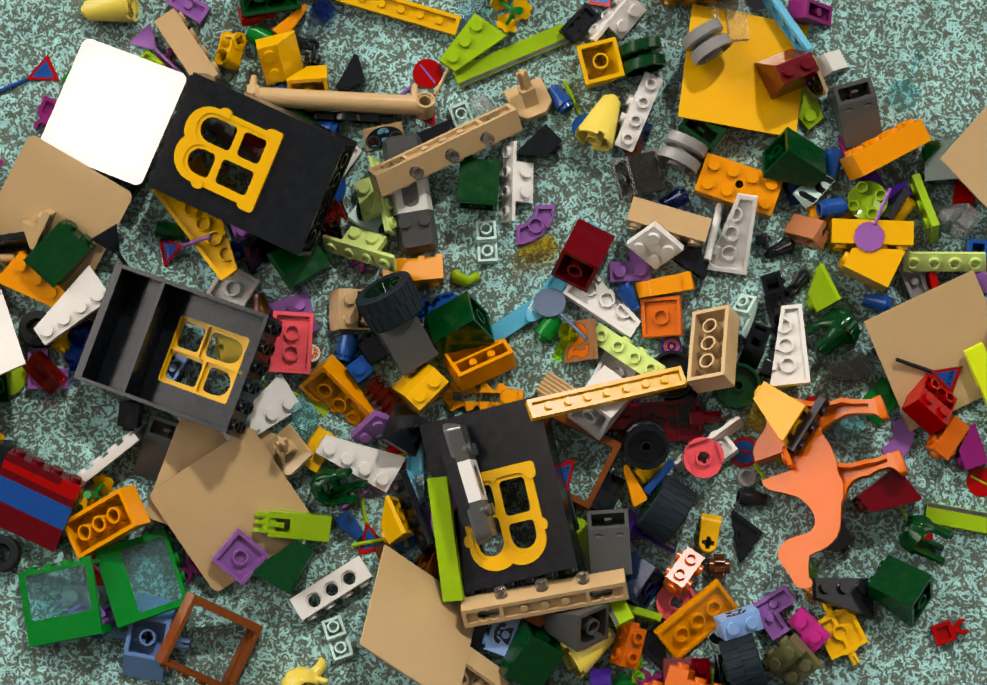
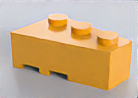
(421, 270)
(25, 280)
(479, 363)

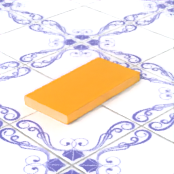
(694, 620)

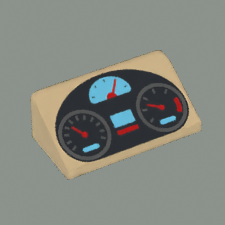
(817, 86)
(376, 135)

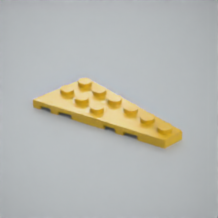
(196, 224)

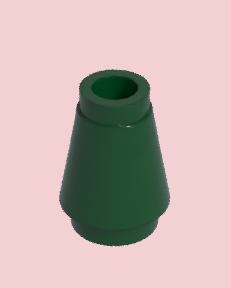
(168, 231)

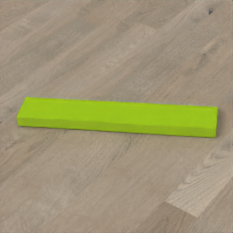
(445, 539)

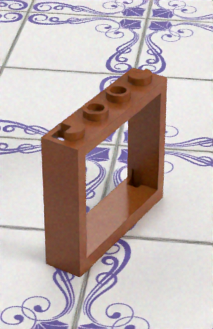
(605, 440)
(240, 657)

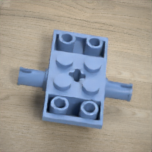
(139, 654)

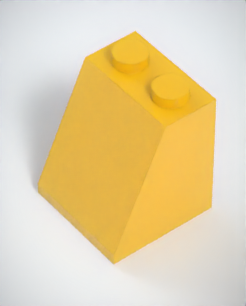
(871, 268)
(421, 387)
(780, 410)

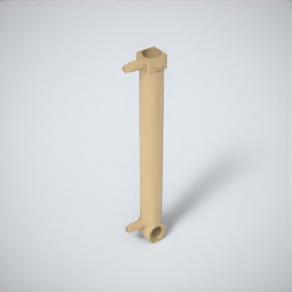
(416, 104)

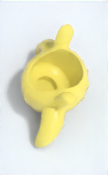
(306, 676)

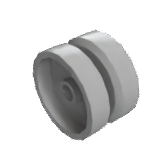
(706, 42)
(682, 152)

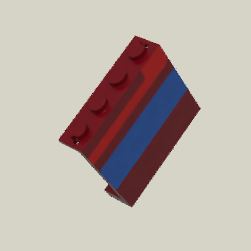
(36, 498)

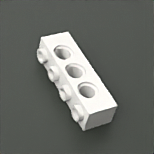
(301, 600)

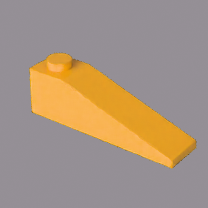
(336, 388)

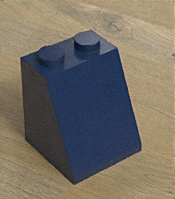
(644, 582)

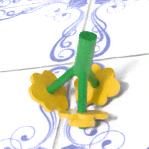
(520, 10)
(101, 484)

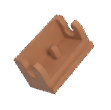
(807, 231)

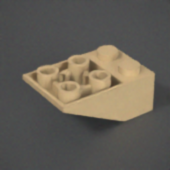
(344, 313)

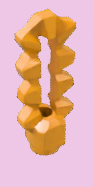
(506, 396)

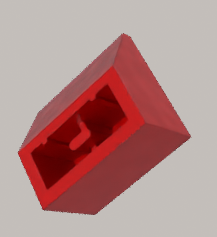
(930, 404)

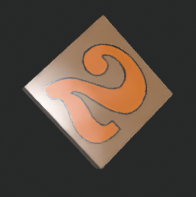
(582, 349)

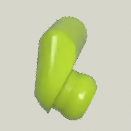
(463, 279)

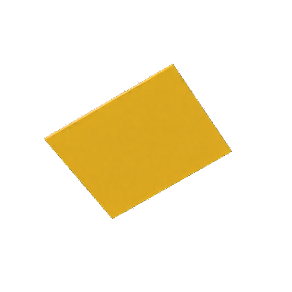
(730, 88)

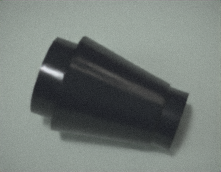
(748, 497)

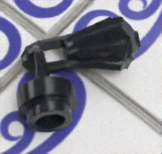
(311, 59)
(783, 247)
(799, 280)

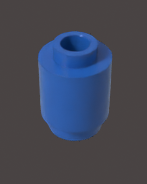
(831, 208)
(347, 347)

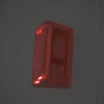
(45, 372)

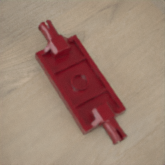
(674, 432)

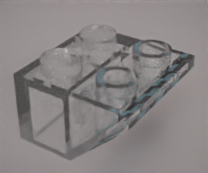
(958, 219)

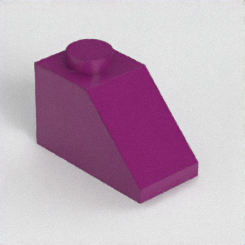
(810, 12)
(970, 451)

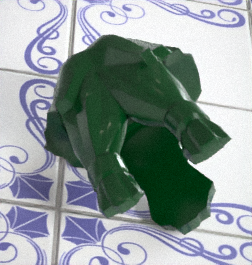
(841, 330)
(335, 492)
(913, 541)

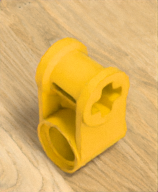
(229, 51)
(710, 529)

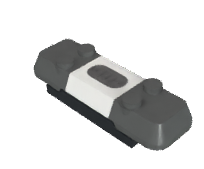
(411, 205)
(467, 483)

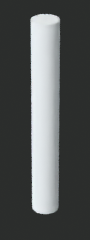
(713, 232)

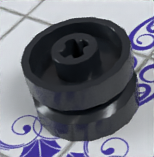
(674, 359)
(648, 455)

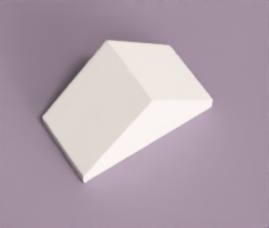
(831, 63)

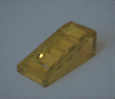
(541, 246)

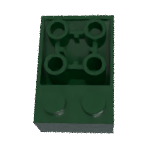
(705, 132)

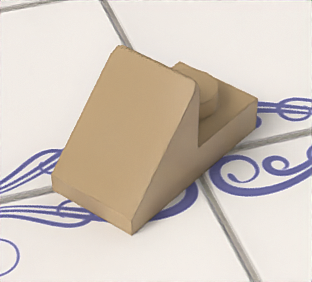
(37, 231)

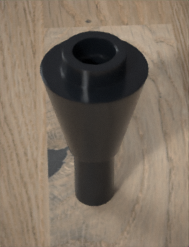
(719, 676)

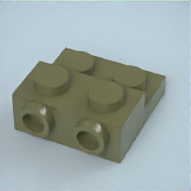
(791, 660)

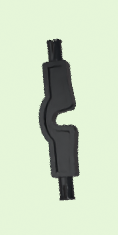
(360, 118)

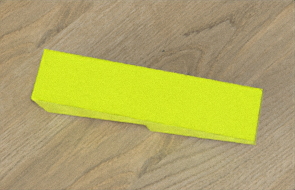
(977, 361)

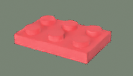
(294, 344)

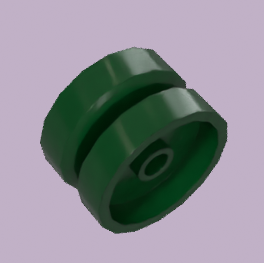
(642, 56)
(737, 399)

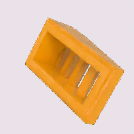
(290, 22)
(635, 491)

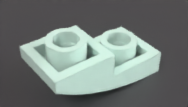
(460, 113)
(486, 242)
(746, 309)
(337, 638)

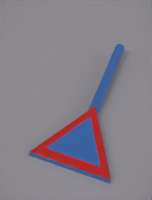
(44, 71)

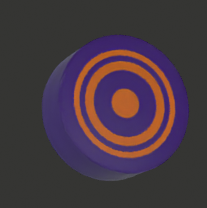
(670, 344)

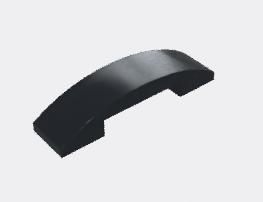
(774, 298)

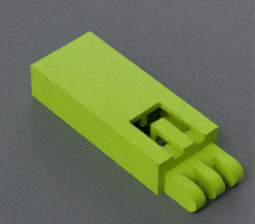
(302, 525)

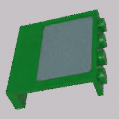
(142, 577)
(61, 602)

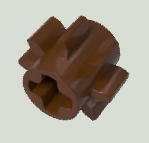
(718, 566)

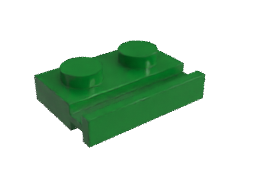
(884, 389)

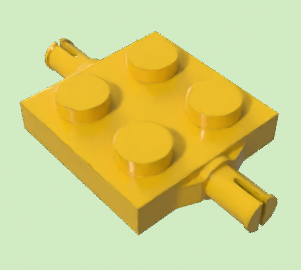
(845, 633)

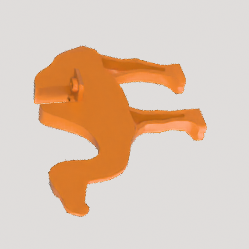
(820, 480)

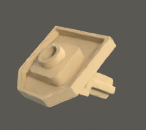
(529, 97)
(289, 450)

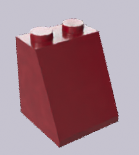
(787, 71)
(582, 255)
(886, 493)

